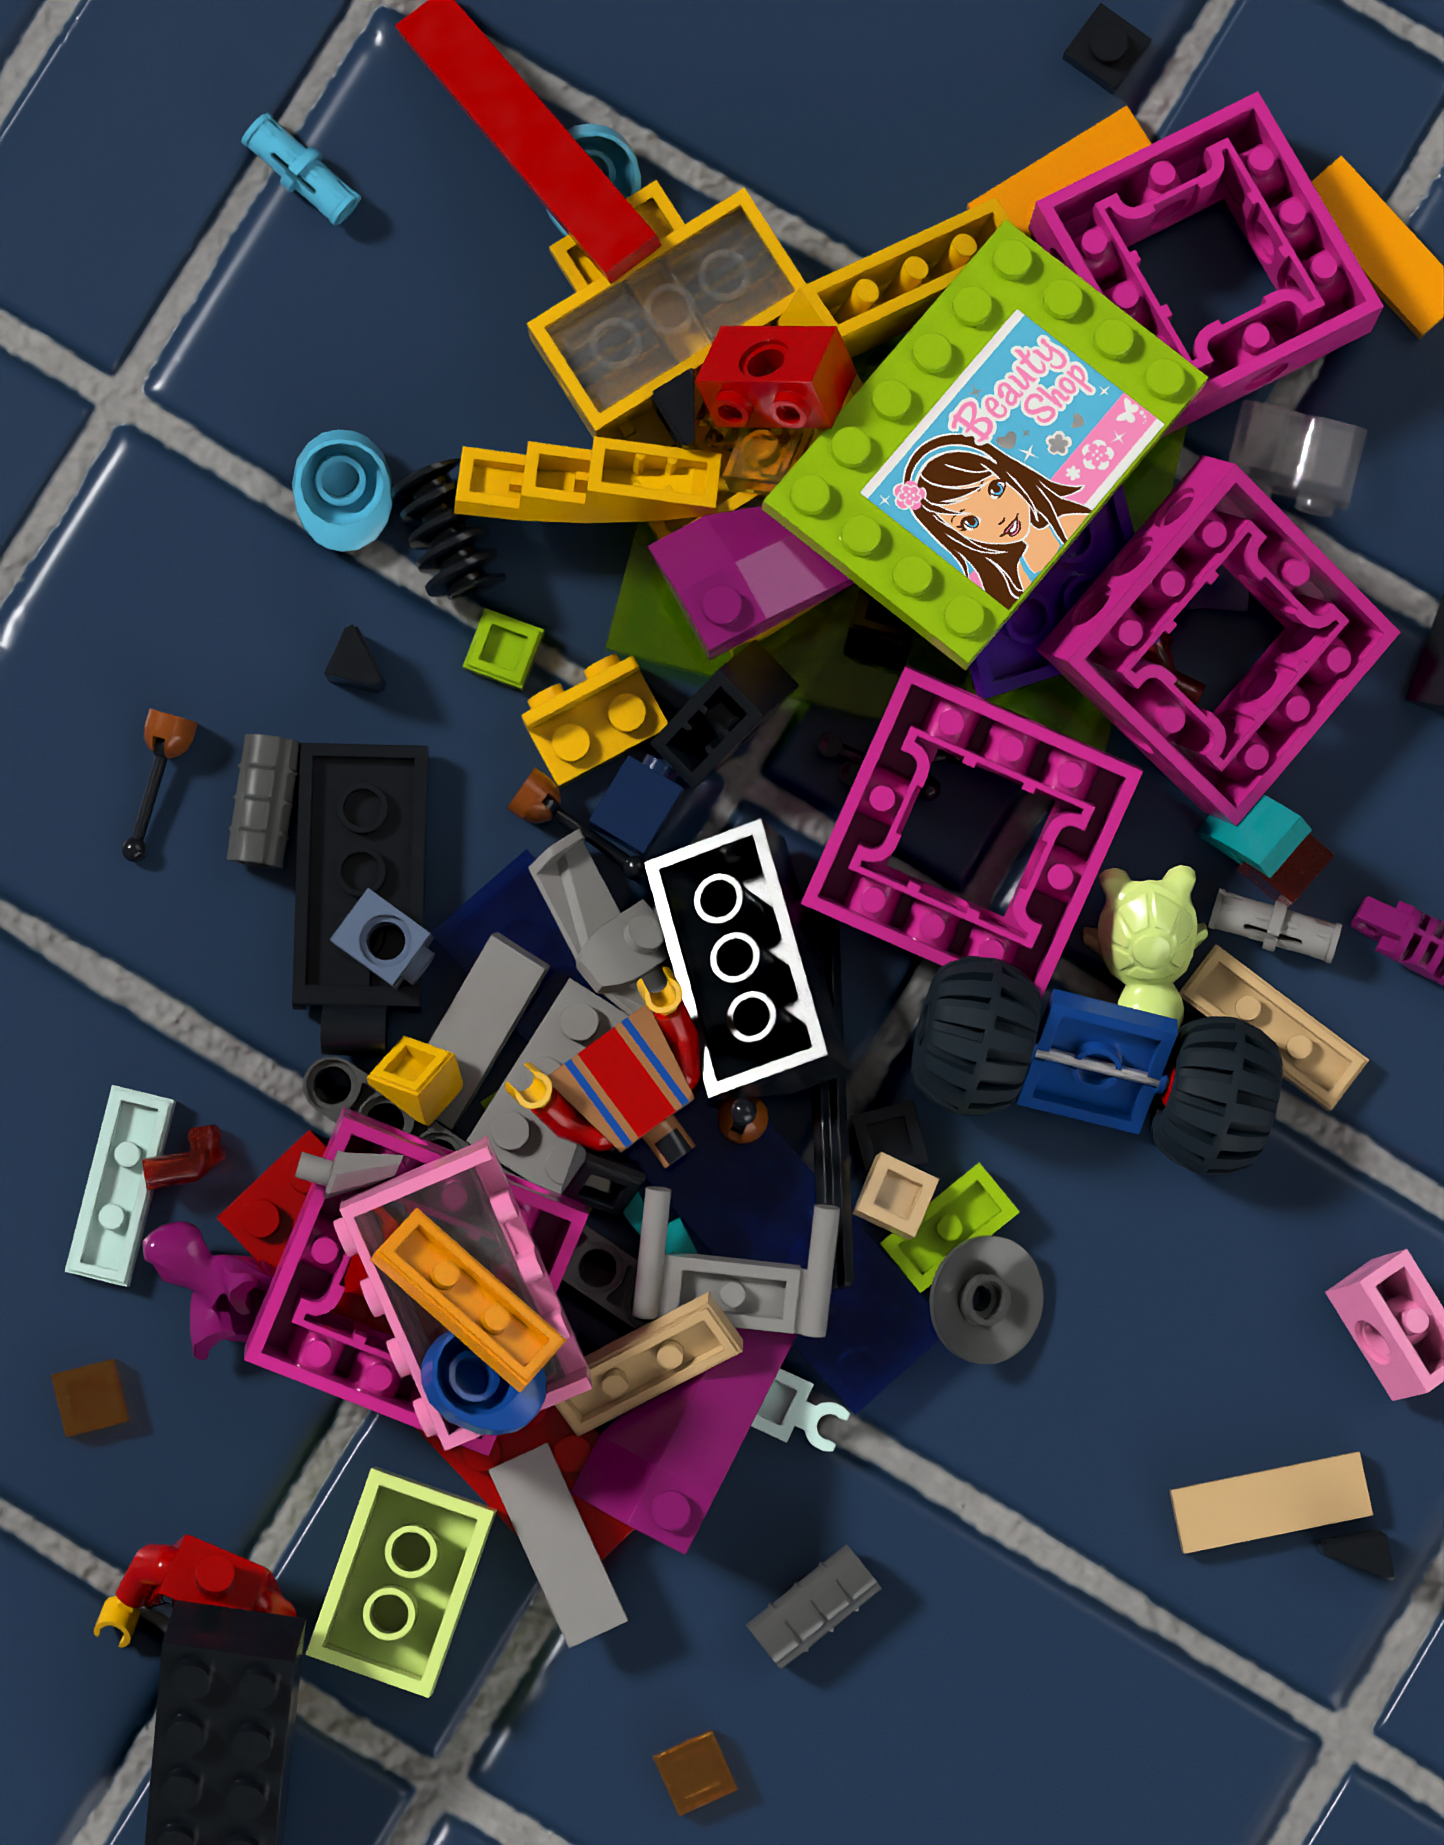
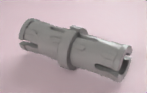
(1275, 926)

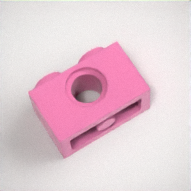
(1394, 1323)

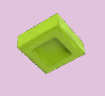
(503, 649)

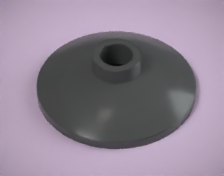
(1008, 1301)

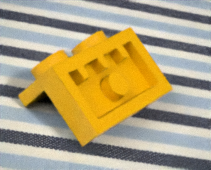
(593, 719)

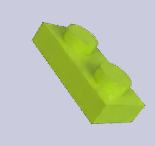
(962, 1211)

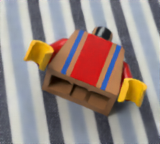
(625, 1081)

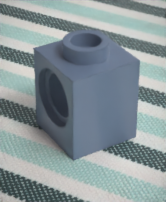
(364, 920)

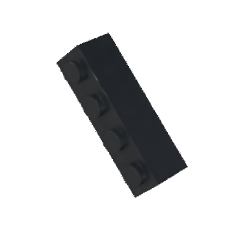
(747, 964)

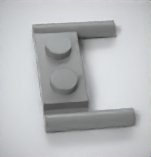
(748, 1291)

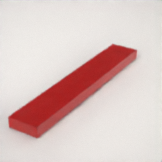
(529, 137)

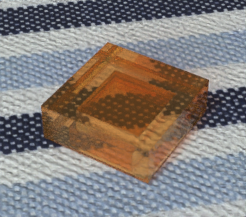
(90, 1397)
(695, 1772)

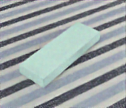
(116, 1191)

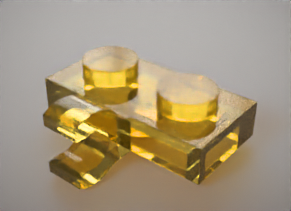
(758, 454)

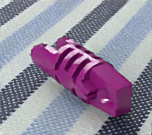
(1404, 936)

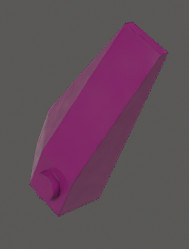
(741, 576)
(670, 1454)

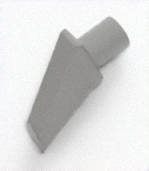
(347, 1171)

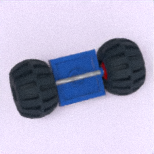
(1097, 1064)

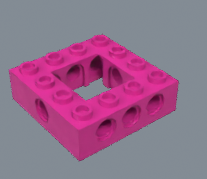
(1246, 161)
(1322, 653)
(930, 715)
(347, 1358)

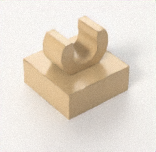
(895, 1196)

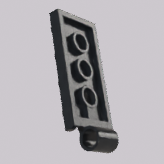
(357, 831)

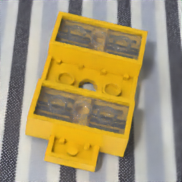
(660, 319)

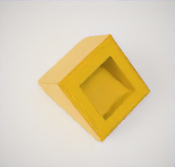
(418, 1079)

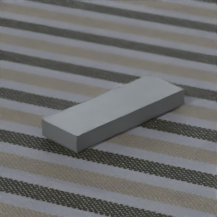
(486, 1015)
(558, 1545)

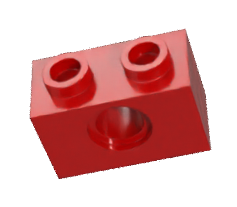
(776, 376)

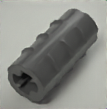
(263, 801)
(813, 1606)

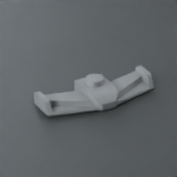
(608, 945)

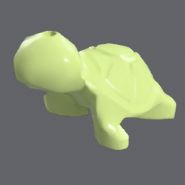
(1148, 937)

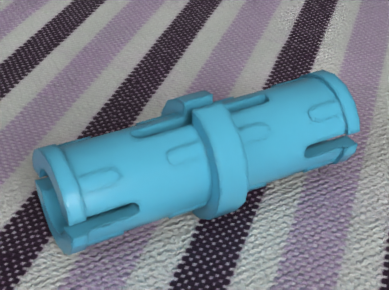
(301, 169)

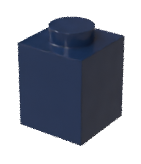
(638, 804)

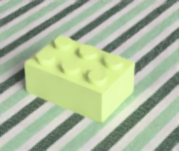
(401, 1582)

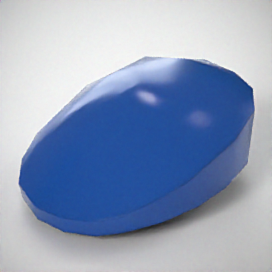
(473, 1393)

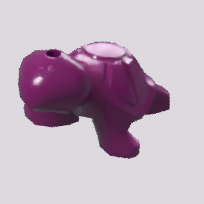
(223, 1287)

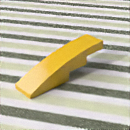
(588, 486)

